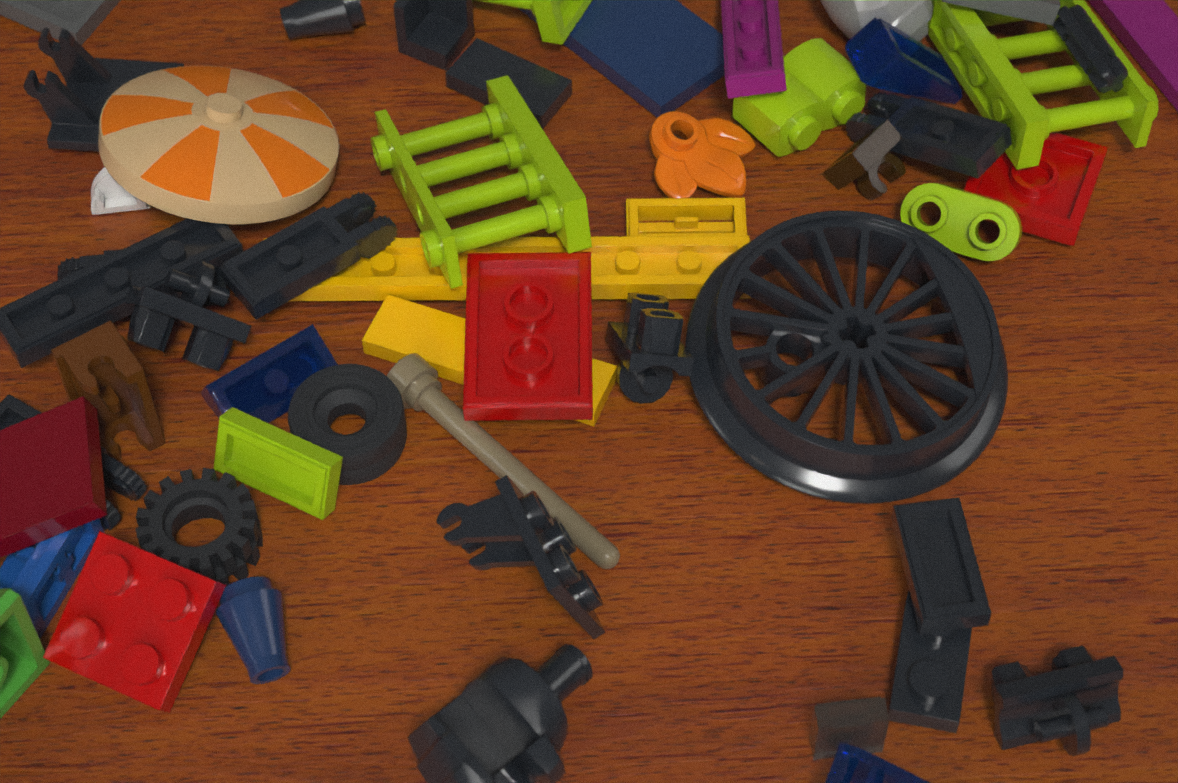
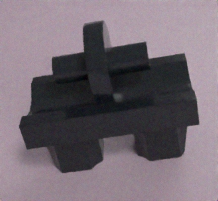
(211, 331)
(648, 347)
(1057, 704)

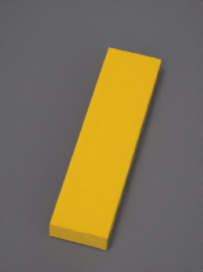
(440, 340)

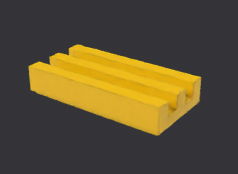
(685, 214)

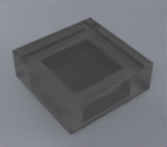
(854, 722)

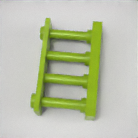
(1007, 94)
(521, 146)

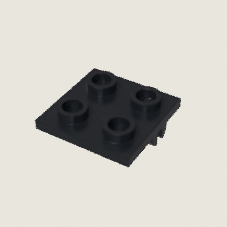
(89, 84)
(522, 534)

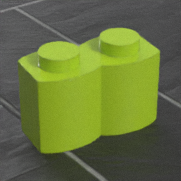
(818, 97)

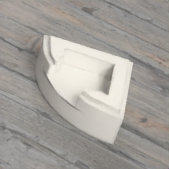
(110, 197)

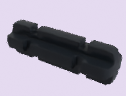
(1090, 49)

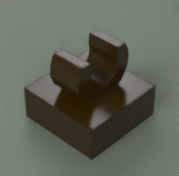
(864, 160)

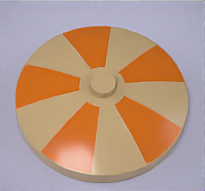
(218, 144)

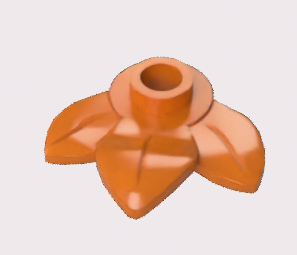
(705, 158)

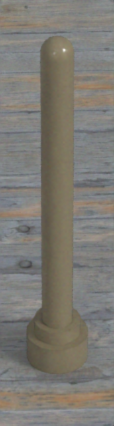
(422, 391)

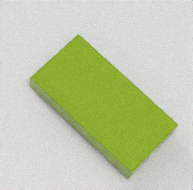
(277, 463)

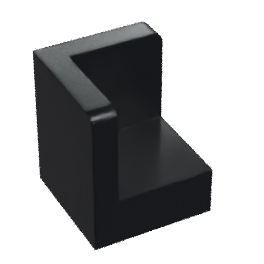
(434, 29)

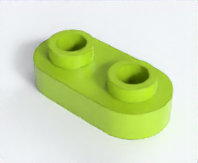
(960, 220)

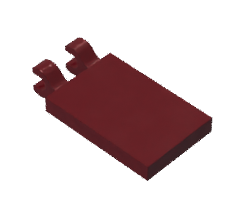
(50, 475)

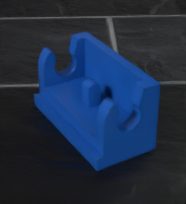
(48, 570)

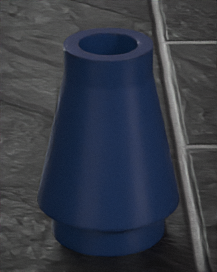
(255, 624)

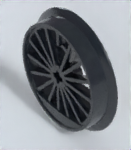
(850, 348)

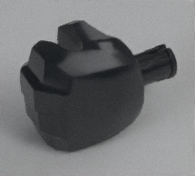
(503, 724)

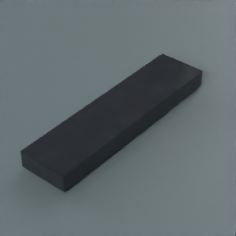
(99, 290)

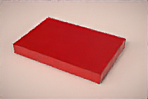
(528, 337)

